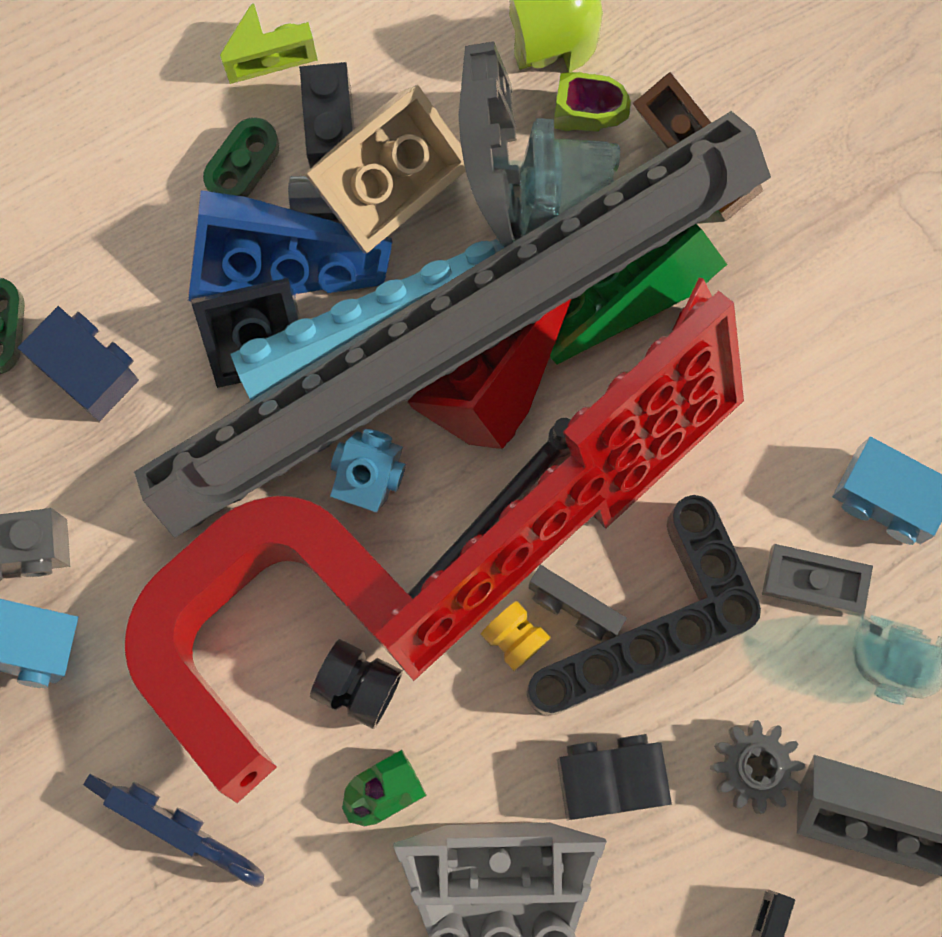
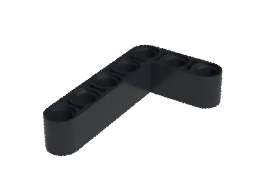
(662, 632)

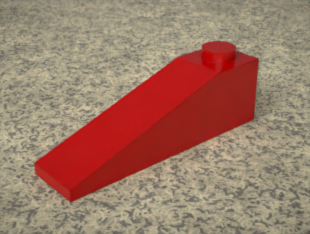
(495, 389)

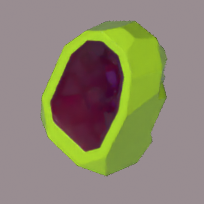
(590, 102)

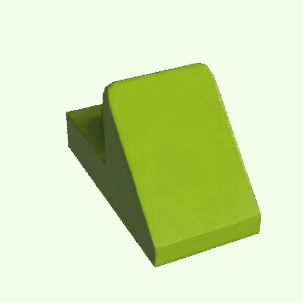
(256, 54)

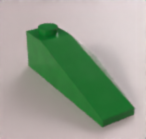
(637, 292)

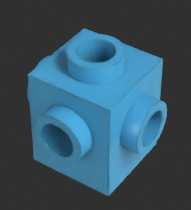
(367, 469)

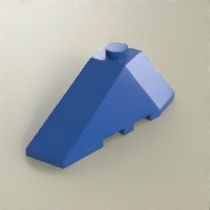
(258, 242)

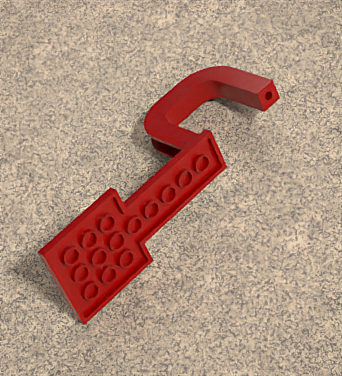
(616, 456)

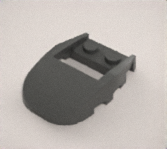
(485, 130)

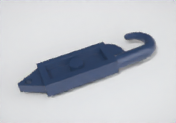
(177, 829)

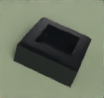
(773, 915)

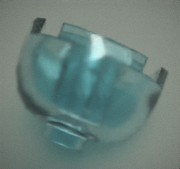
(897, 659)

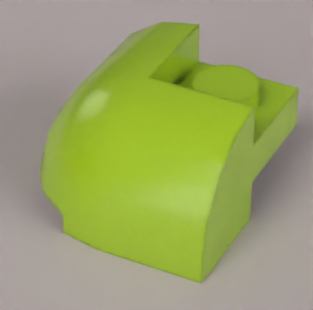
(554, 31)

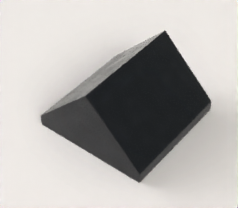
(240, 316)

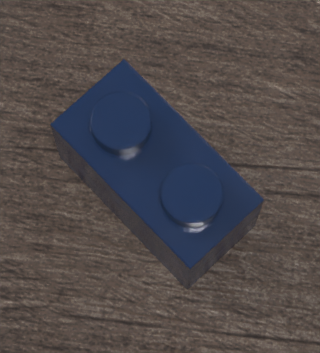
(80, 363)

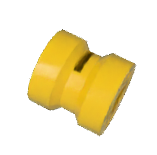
(515, 635)

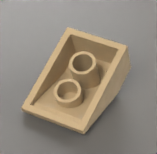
(388, 167)

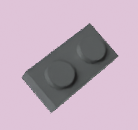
(817, 580)
(557, 593)

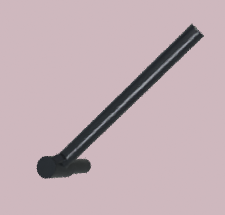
(514, 490)

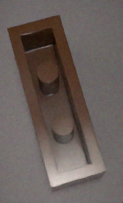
(675, 117)

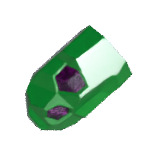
(382, 791)

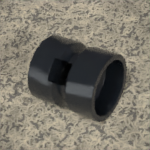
(356, 683)

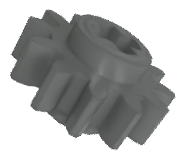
(775, 760)

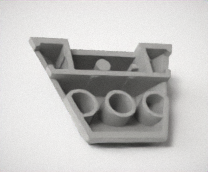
(500, 878)

